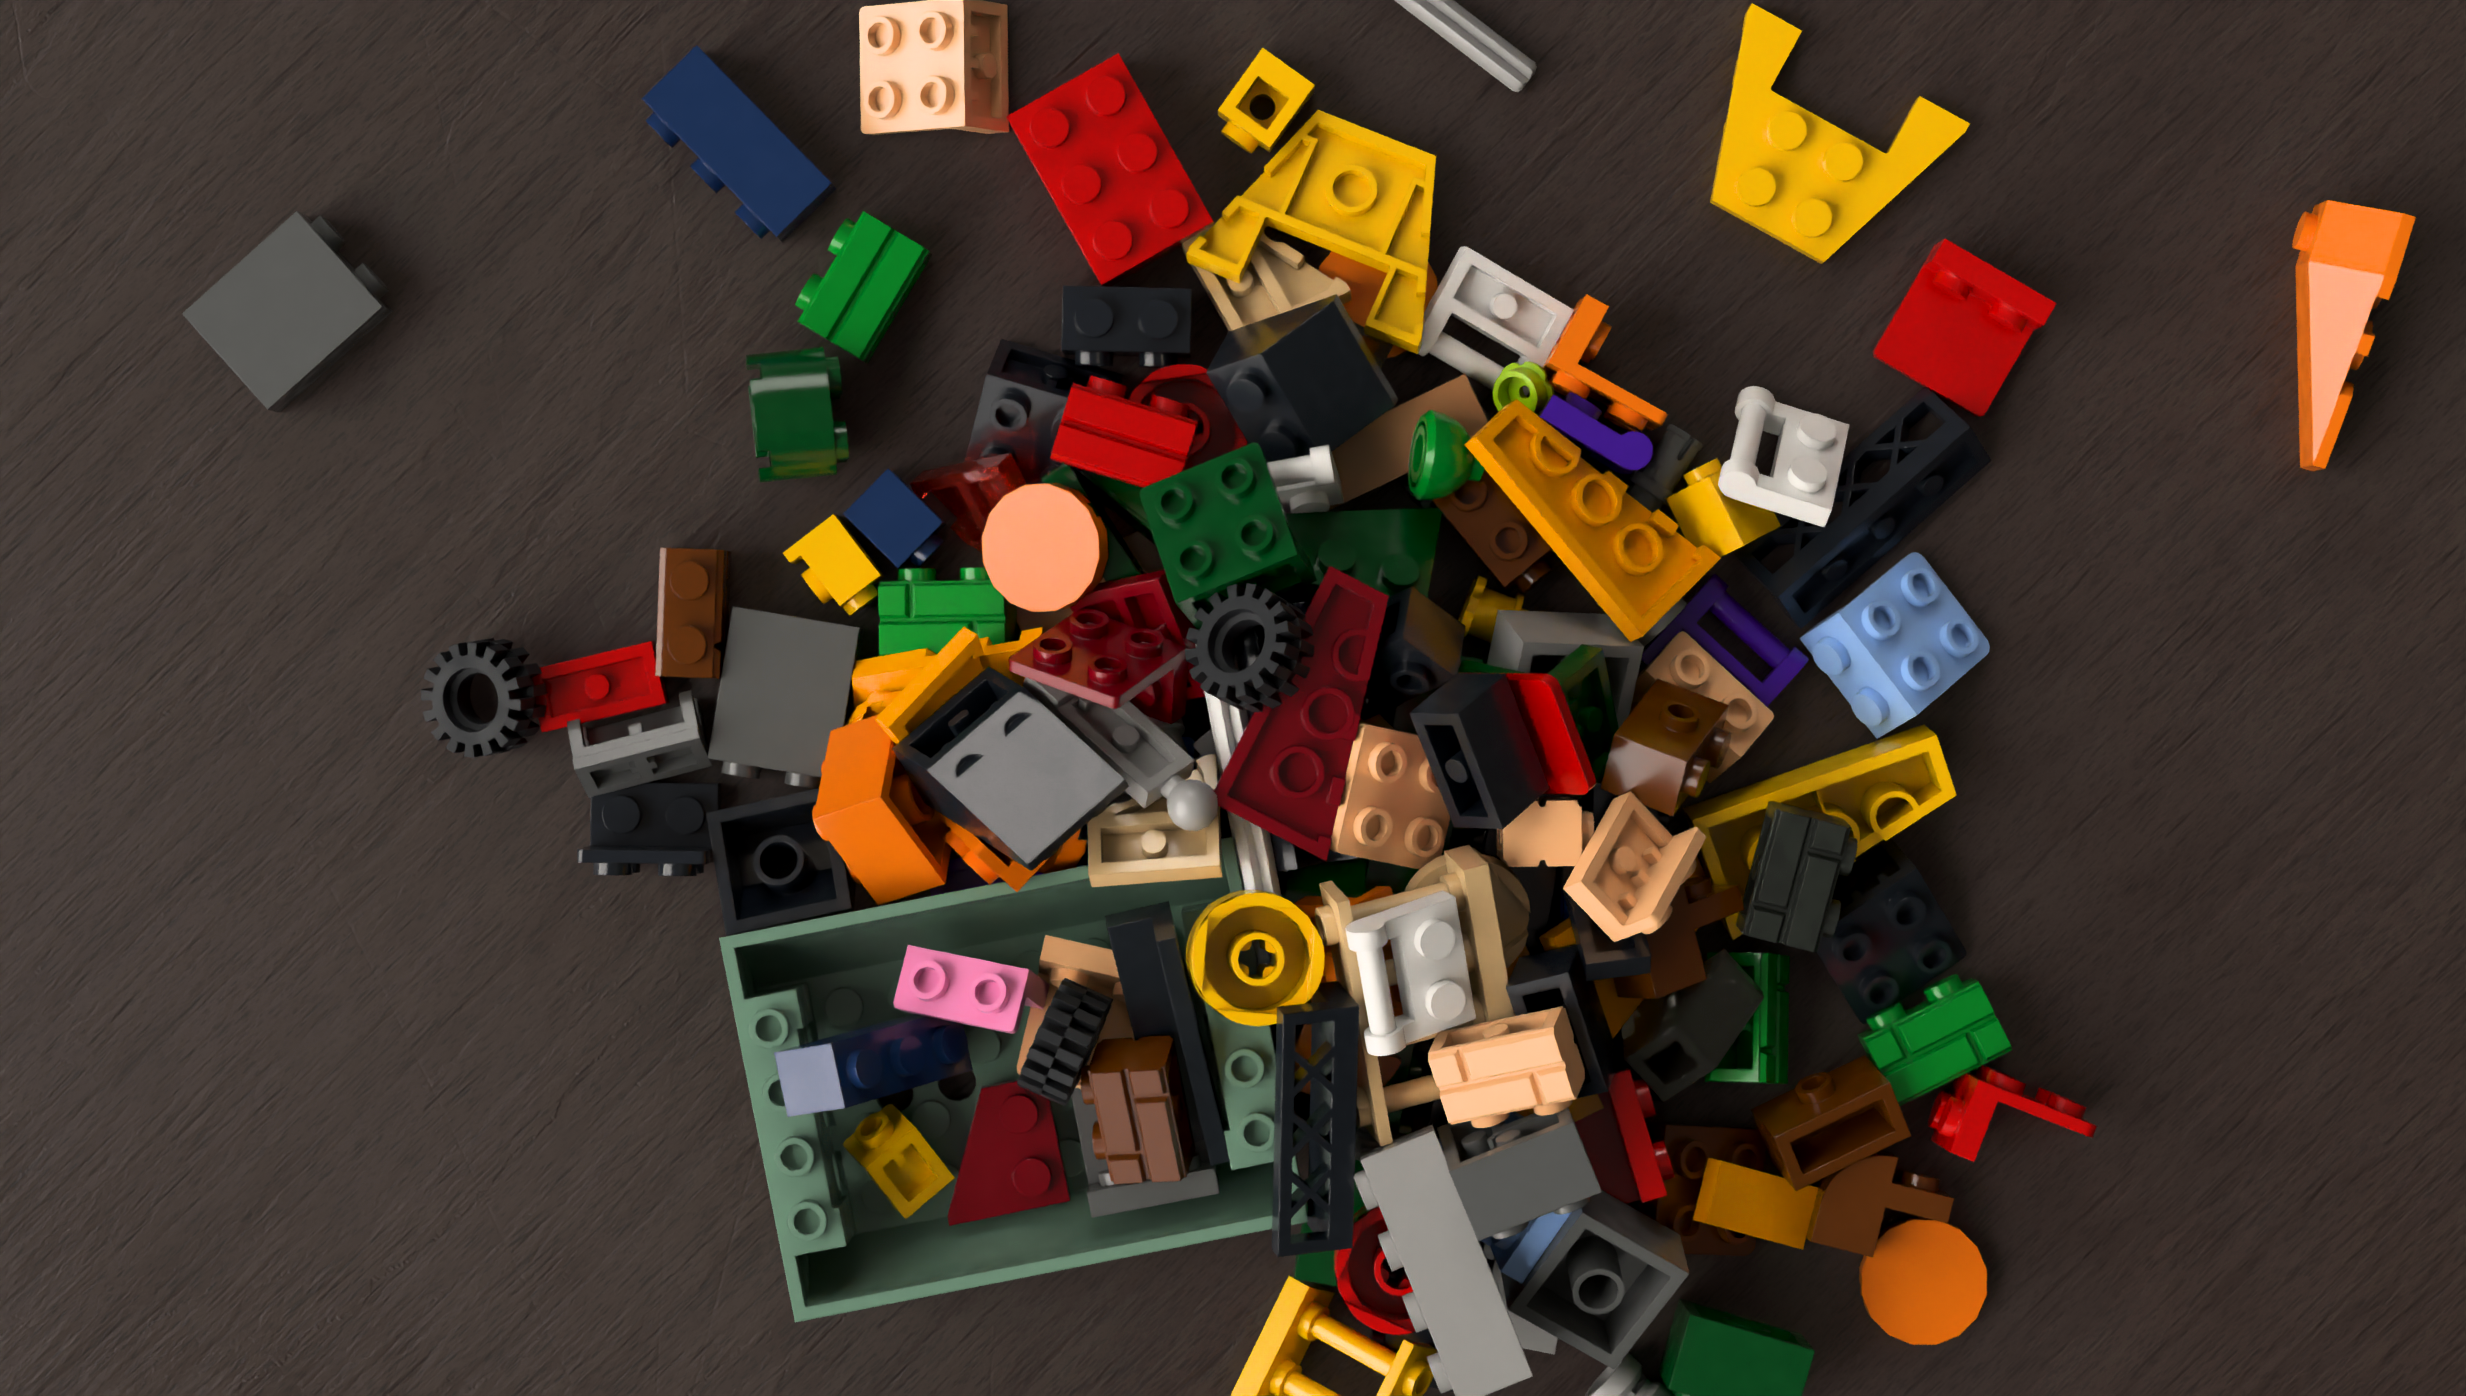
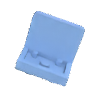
(1897, 645)

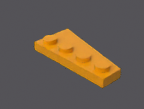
(1603, 535)

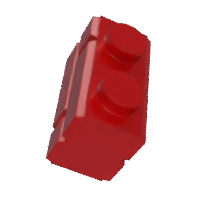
(1122, 436)

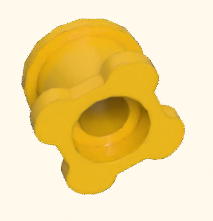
(1481, 609)

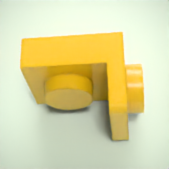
(898, 1159)

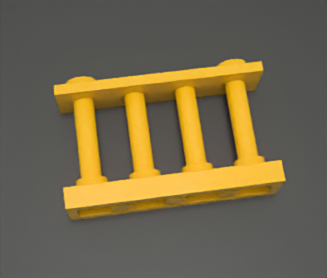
(1304, 1316)

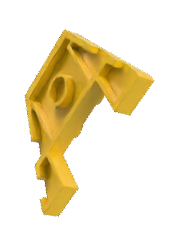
(1801, 172)
(1348, 196)

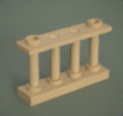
(1472, 886)

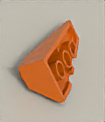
(2342, 272)

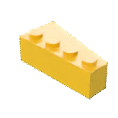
(1870, 787)

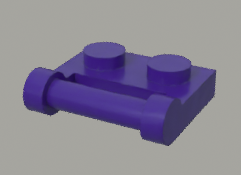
(1578, 423)
(1713, 597)

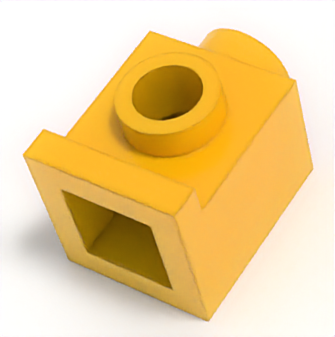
(1270, 79)
(836, 565)

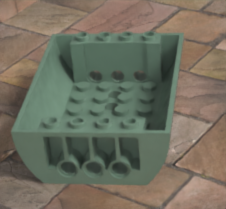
(841, 972)

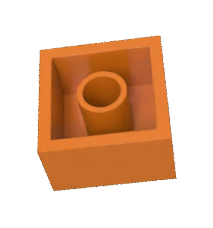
(877, 816)

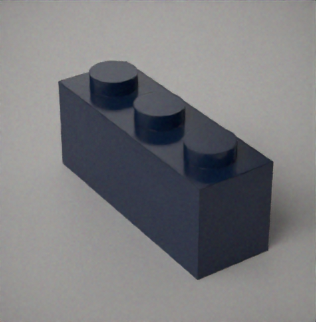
(736, 146)
(871, 1063)

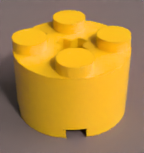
(1230, 927)

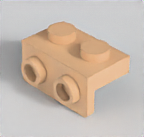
(1694, 669)
(1632, 869)

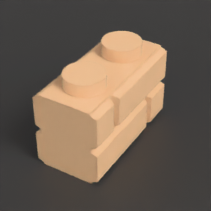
(1546, 832)
(1507, 1067)

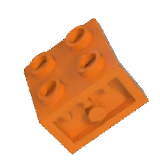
(1582, 341)

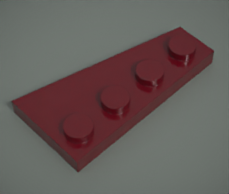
(1296, 756)

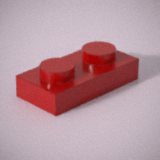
(600, 686)

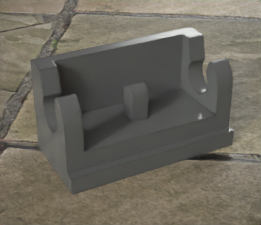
(640, 748)

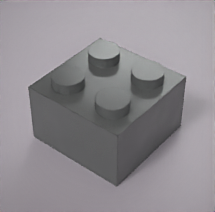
(1601, 1279)

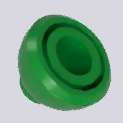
(1439, 458)

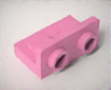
(967, 989)

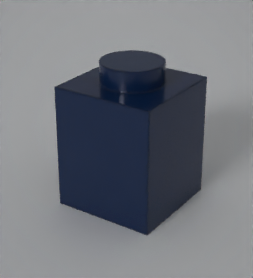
(897, 521)

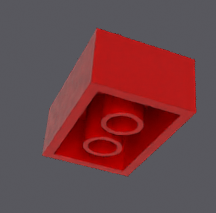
(1110, 171)

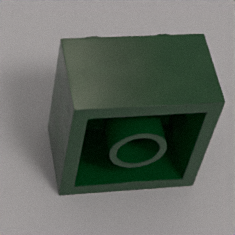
(1732, 1355)

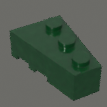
(1374, 546)

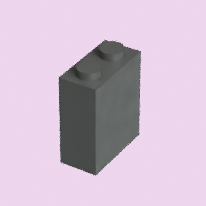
(289, 310)
(782, 694)

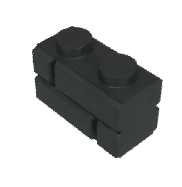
(1796, 877)

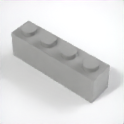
(1444, 1265)

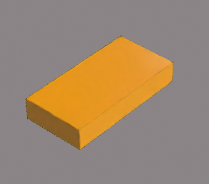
(1754, 1203)

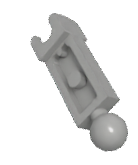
(1138, 752)

